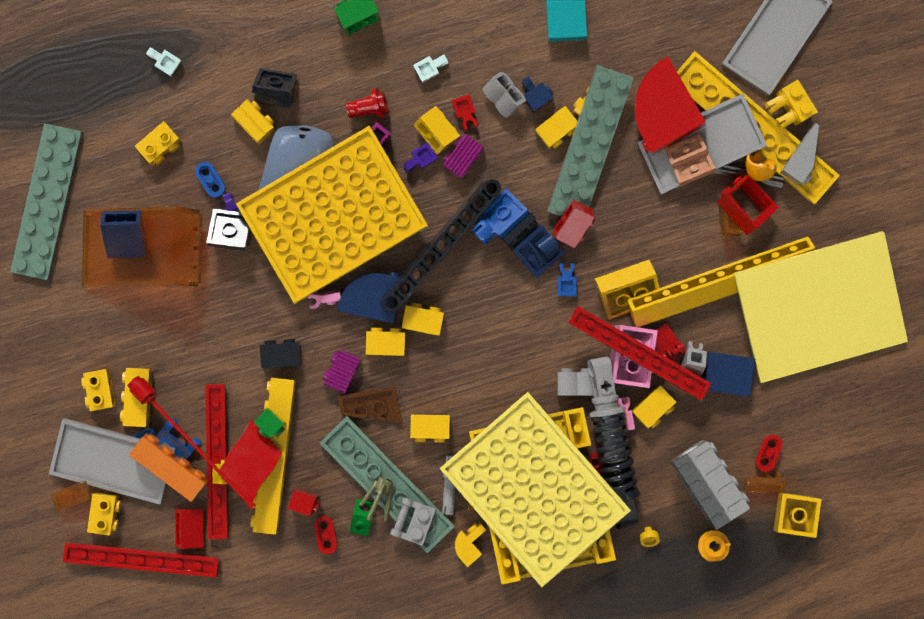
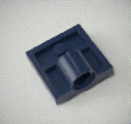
(538, 250)

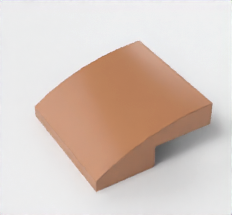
(690, 160)

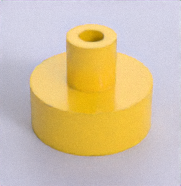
(649, 537)

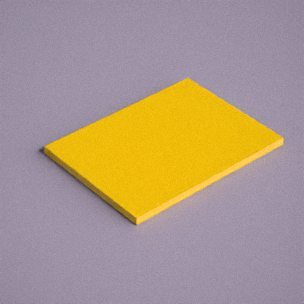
(332, 214)

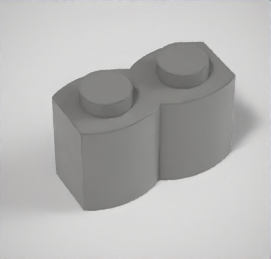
(504, 94)
(574, 382)

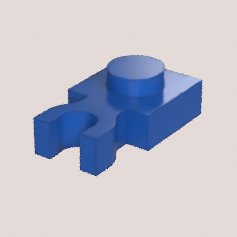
(566, 284)

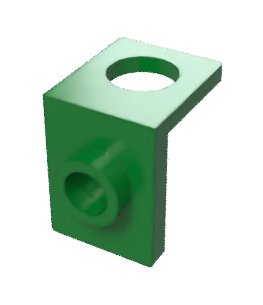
(359, 522)

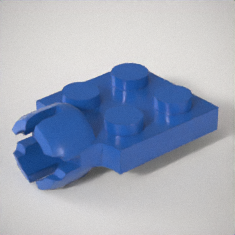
(500, 217)

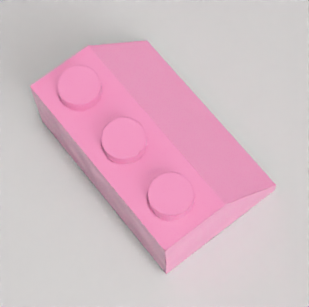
(624, 369)

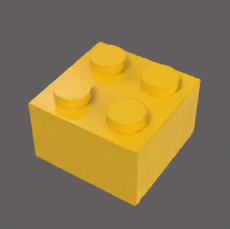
(797, 514)

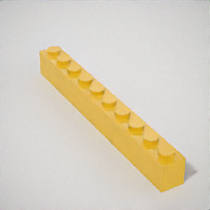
(705, 286)

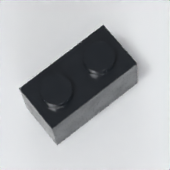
(281, 354)

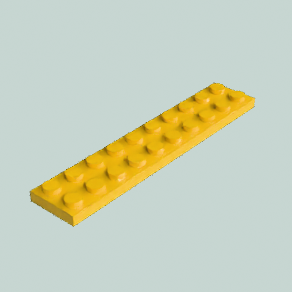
(711, 88)

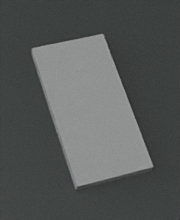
(773, 40)
(728, 136)
(103, 461)

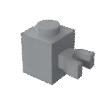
(694, 359)

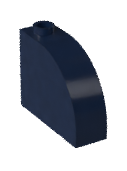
(364, 296)

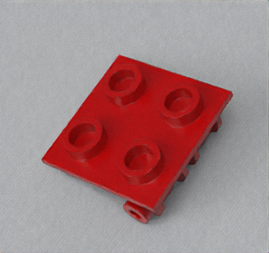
(668, 344)

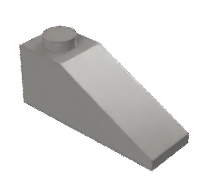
(802, 160)

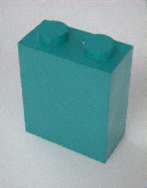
(566, 20)

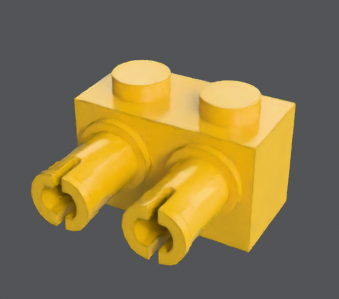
(796, 104)

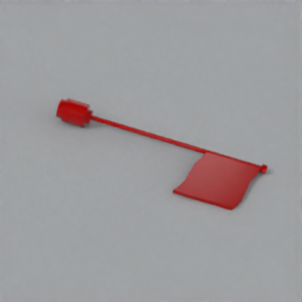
(246, 463)

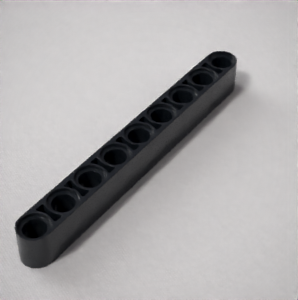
(432, 249)

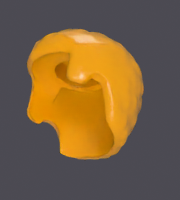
(760, 168)

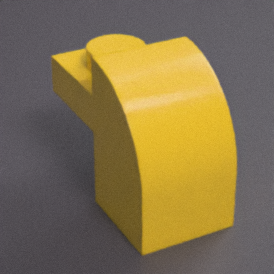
(464, 545)

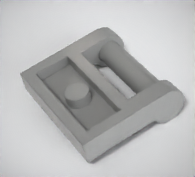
(419, 523)

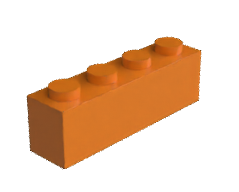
(168, 467)

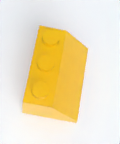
(625, 284)

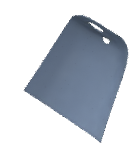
(291, 151)

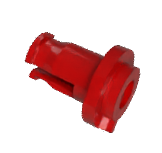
(372, 104)

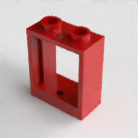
(756, 194)

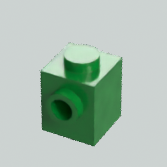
(270, 424)

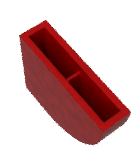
(665, 108)

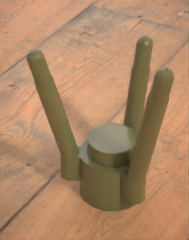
(382, 488)

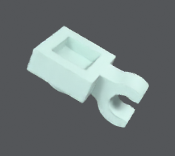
(165, 62)
(428, 69)

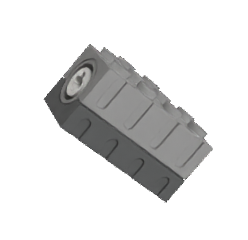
(710, 484)

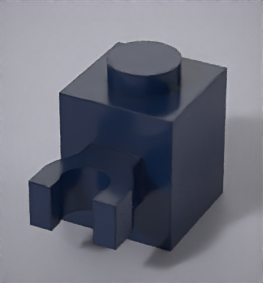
(537, 96)

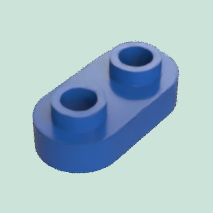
(210, 180)

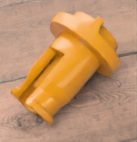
(717, 537)

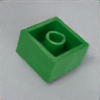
(356, 14)

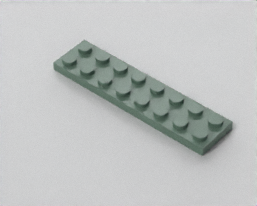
(591, 139)
(46, 201)
(368, 463)

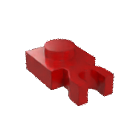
(464, 109)

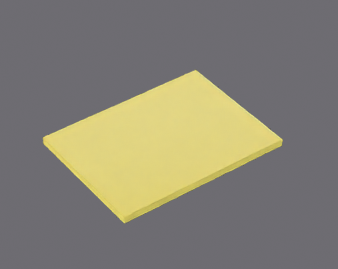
(821, 307)
(535, 489)

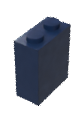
(123, 234)
(729, 373)

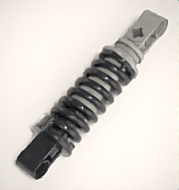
(614, 443)

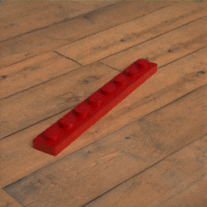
(639, 353)
(216, 451)
(141, 559)

